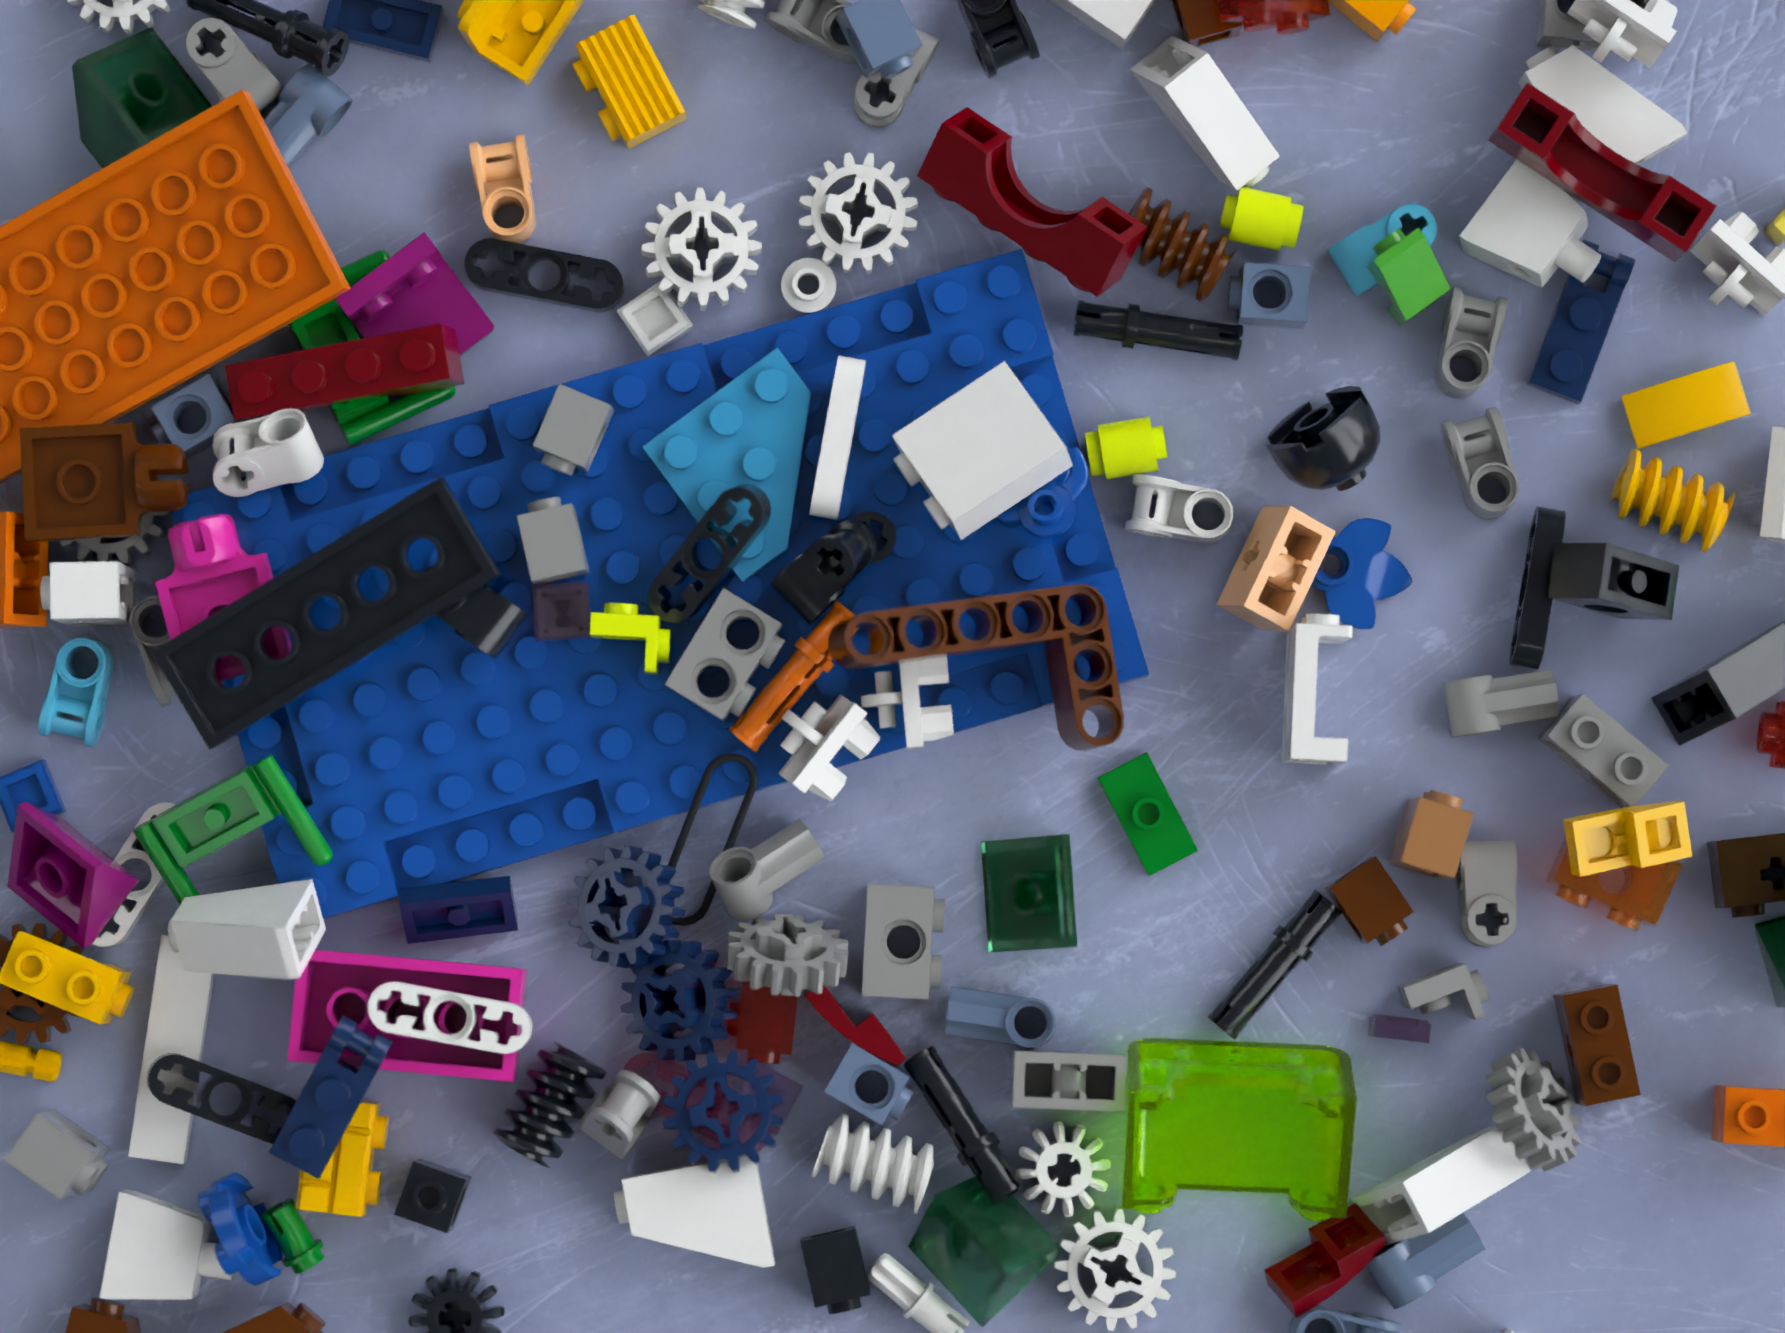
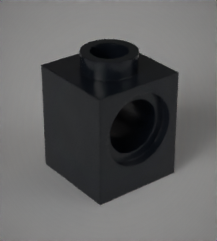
(432, 1195)
(835, 1269)

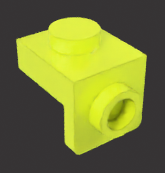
(623, 623)

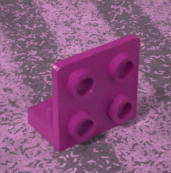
(414, 292)

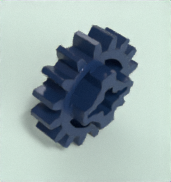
(631, 912)
(680, 1000)
(697, 1116)

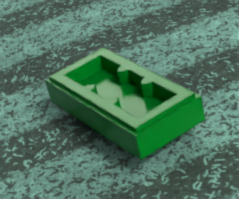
(1147, 814)

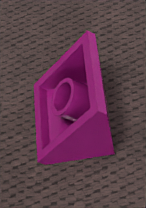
(65, 875)

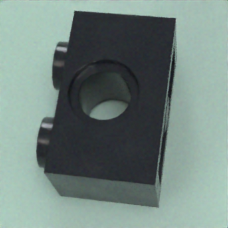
(1613, 581)

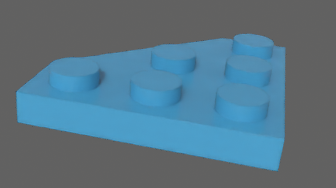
(737, 437)

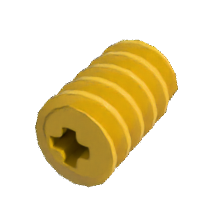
(1671, 500)

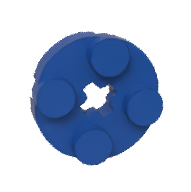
(244, 1237)

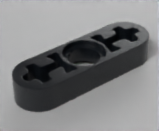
(506, 254)
(746, 532)
(1533, 601)
(191, 1070)

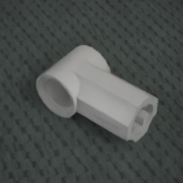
(1487, 703)
(750, 876)

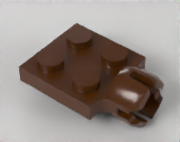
(95, 481)

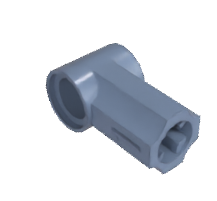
(307, 109)
(993, 1016)
(1412, 1265)

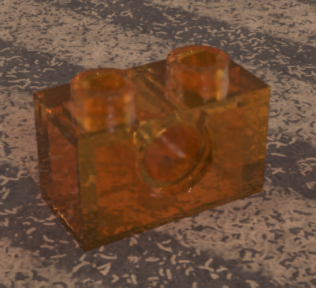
(1635, 903)

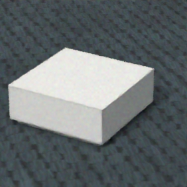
(654, 320)

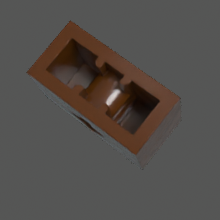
(1597, 1044)

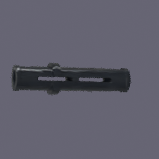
(1157, 330)
(1275, 964)
(974, 1142)

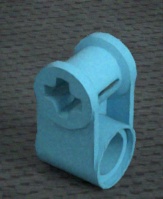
(1356, 250)
(77, 695)

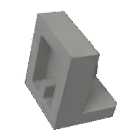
(1435, 990)

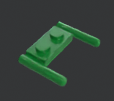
(331, 326)
(222, 816)

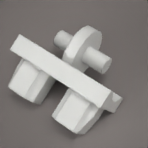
(1627, 27)
(1738, 267)
(921, 723)
(818, 739)

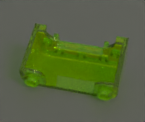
(1238, 1123)

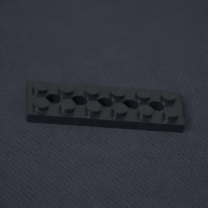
(288, 602)

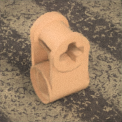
(504, 179)

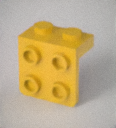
(515, 32)

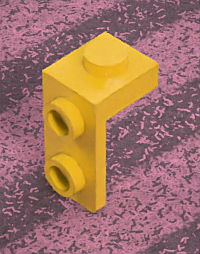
(66, 979)

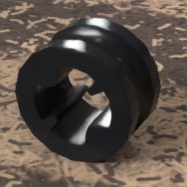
(888, 532)

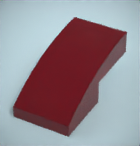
(868, 1034)
(1336, 1256)

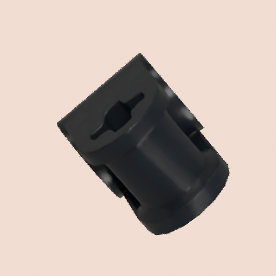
(995, 27)
(826, 569)
(484, 619)

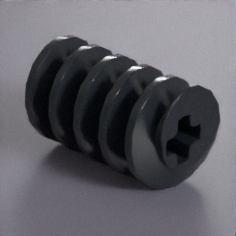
(550, 1104)

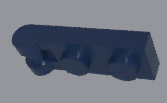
(1579, 330)
(329, 1099)

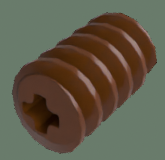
(1180, 247)

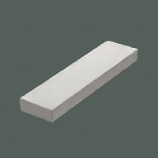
(174, 1026)

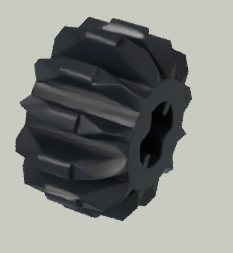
(468, 1301)

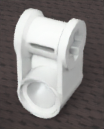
(269, 449)
(1175, 510)

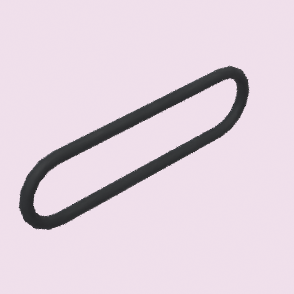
(734, 831)

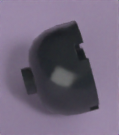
(1329, 443)

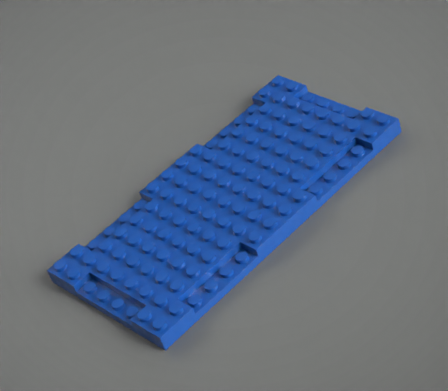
(467, 763)

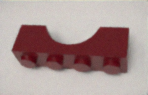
(1567, 154)
(975, 169)
(346, 371)

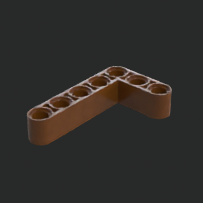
(997, 631)

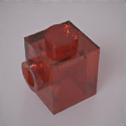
(764, 1024)

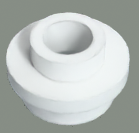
(813, 302)

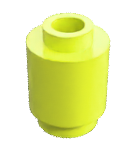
(1261, 219)
(1125, 448)

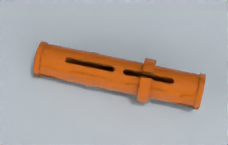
(790, 682)

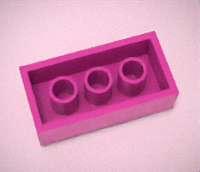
(342, 985)

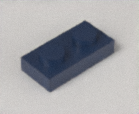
(388, 25)
(458, 909)

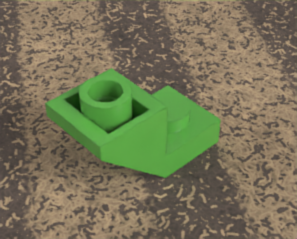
(1408, 274)

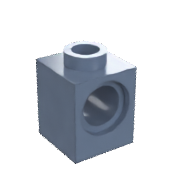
(880, 36)
(1291, 280)
(203, 393)
(851, 1067)

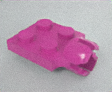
(209, 576)

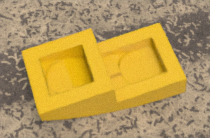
(1686, 405)
(1627, 837)

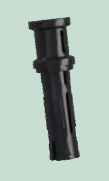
(286, 31)

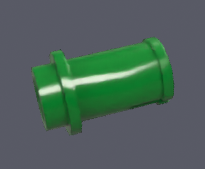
(293, 1236)

